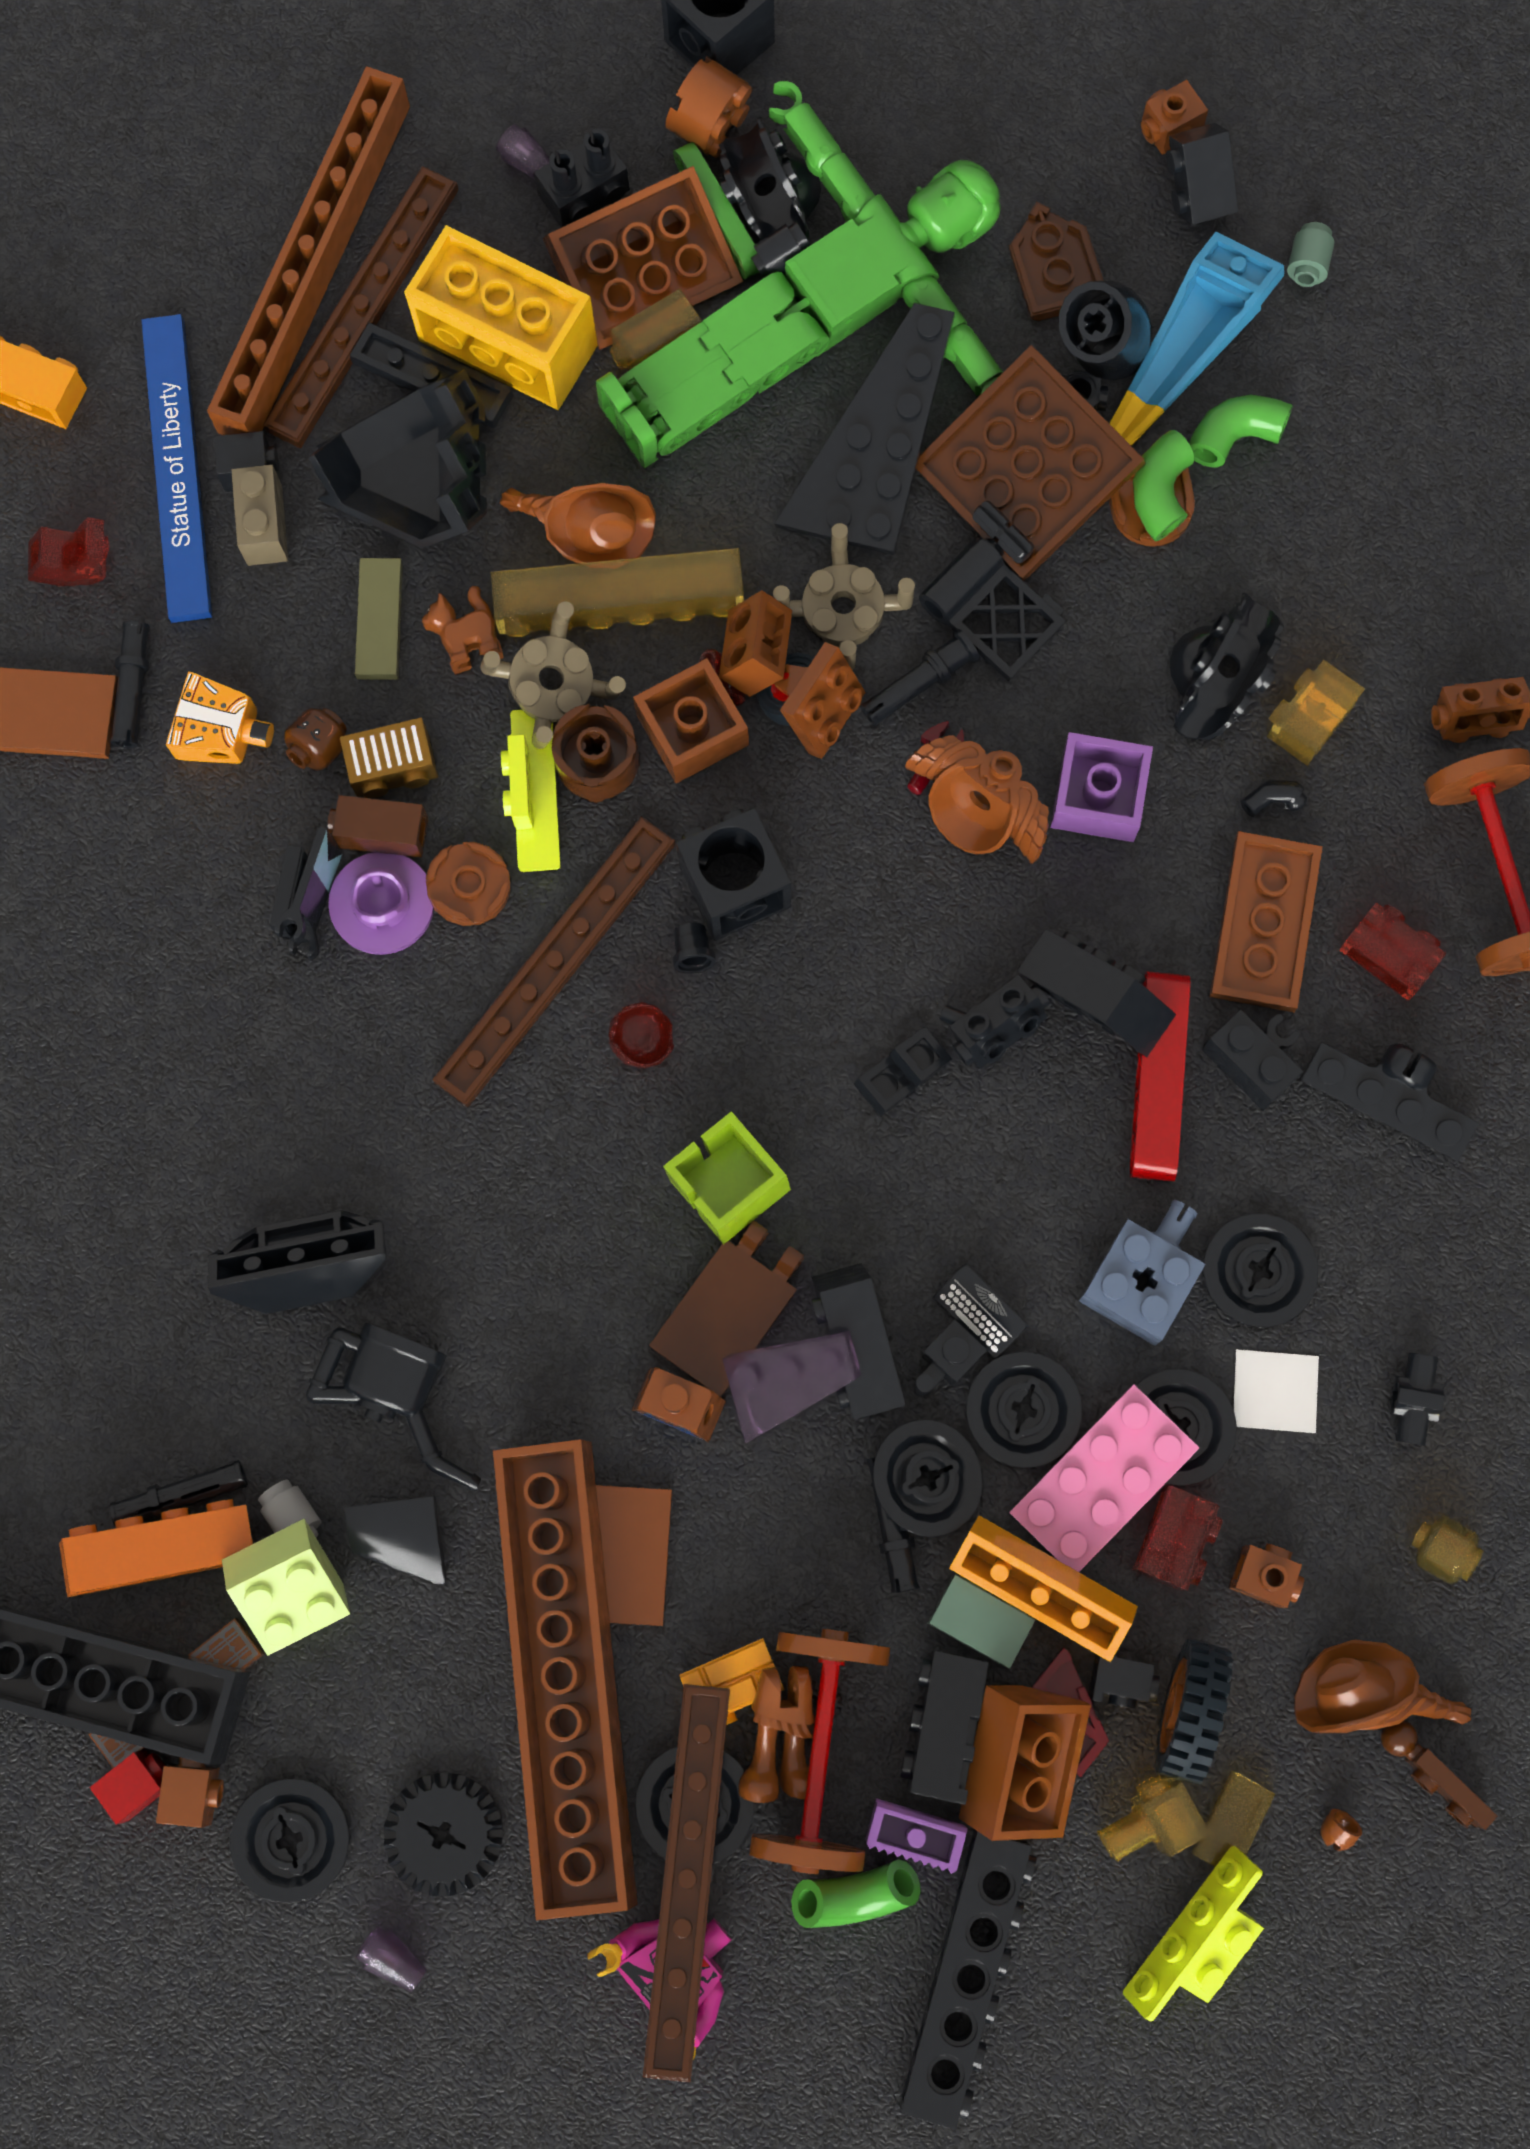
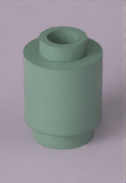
(1311, 254)

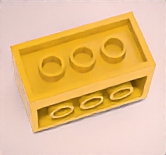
(502, 317)

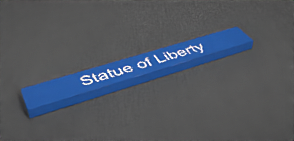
(176, 469)

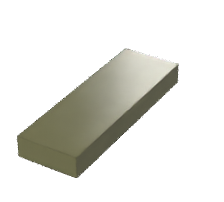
(379, 619)

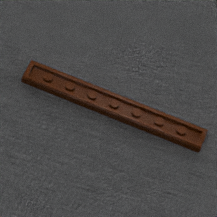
(361, 304)
(554, 962)
(686, 1884)

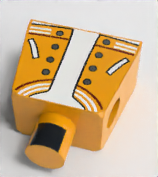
(215, 723)

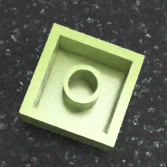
(285, 1587)

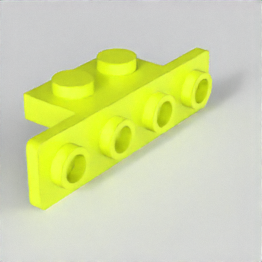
(531, 796)
(1202, 1941)

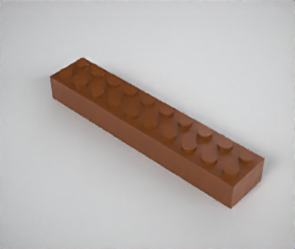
(564, 1681)

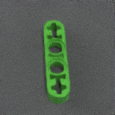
(731, 226)

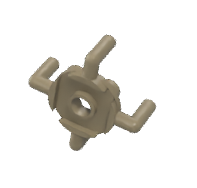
(848, 582)
(555, 653)

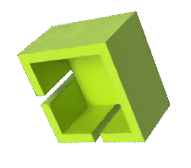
(732, 1183)

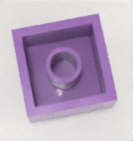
(1101, 787)

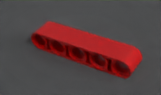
(1161, 1086)

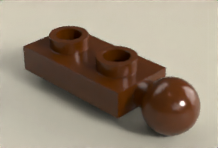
(1435, 1776)

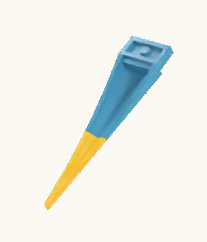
(1208, 312)

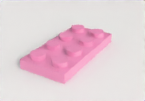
(1104, 1479)

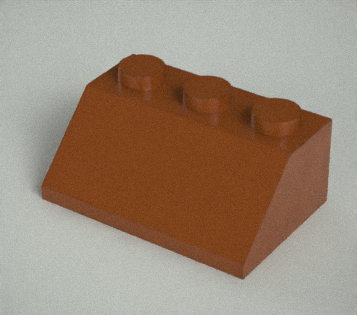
(1024, 1763)

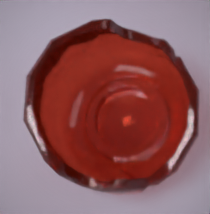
(641, 1035)

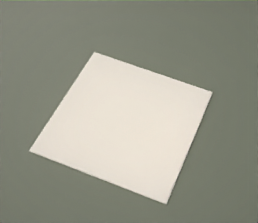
(1276, 1391)

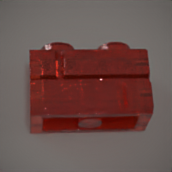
(1393, 950)
(1178, 1538)

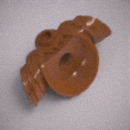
(981, 797)

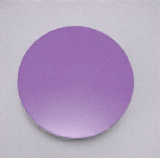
(380, 903)

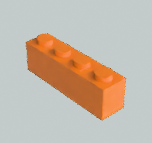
(153, 1550)

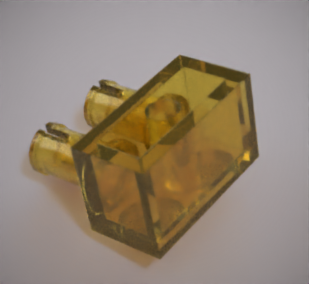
(1159, 1814)

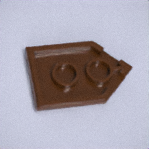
(1051, 260)

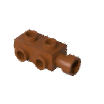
(1479, 706)

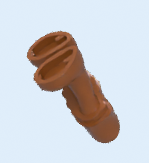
(794, 1717)

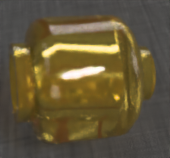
(1447, 1550)

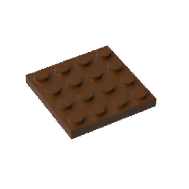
(1033, 455)

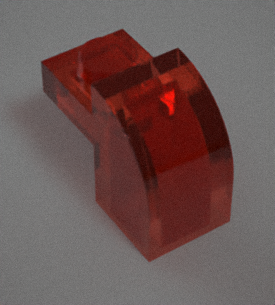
(69, 557)

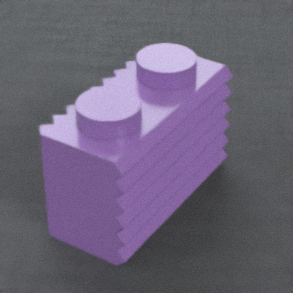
(916, 1835)

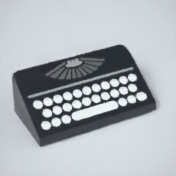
(980, 1311)

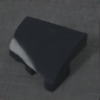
(399, 1536)

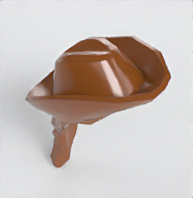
(591, 520)
(1366, 1689)

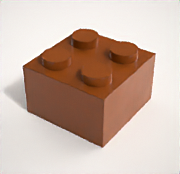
(691, 720)

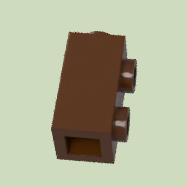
(378, 826)

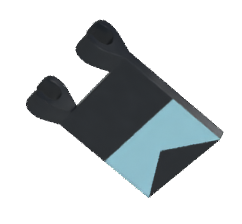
(311, 894)

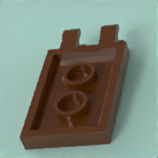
(727, 1309)

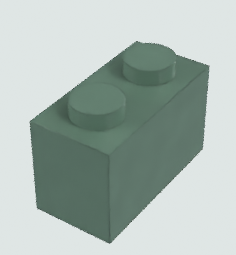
(981, 1621)

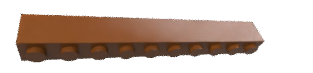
(310, 254)

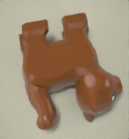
(464, 634)

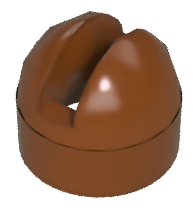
(1340, 1830)

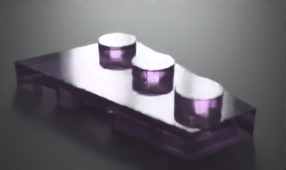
(788, 1378)

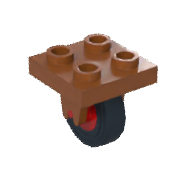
(814, 697)

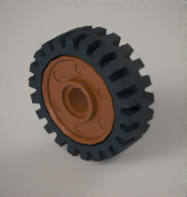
(1193, 1712)

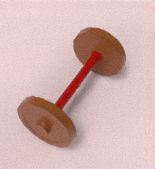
(1479, 780)
(807, 1851)

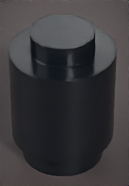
(779, 248)

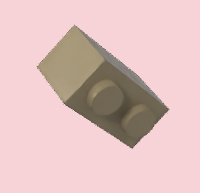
(259, 515)

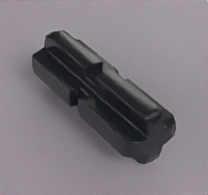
(1009, 537)

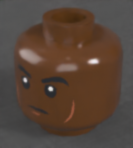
(314, 738)

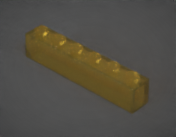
(618, 591)

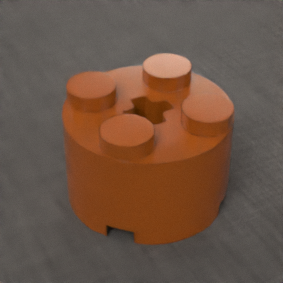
(709, 105)

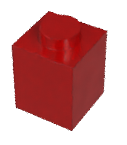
(130, 1786)

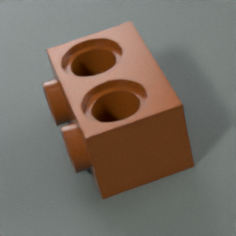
(755, 643)

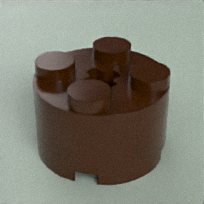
(598, 730)

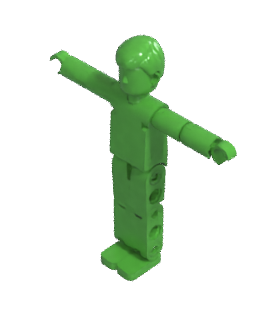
(816, 304)

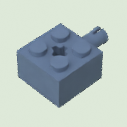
(1159, 1258)

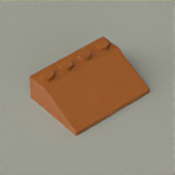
(645, 251)

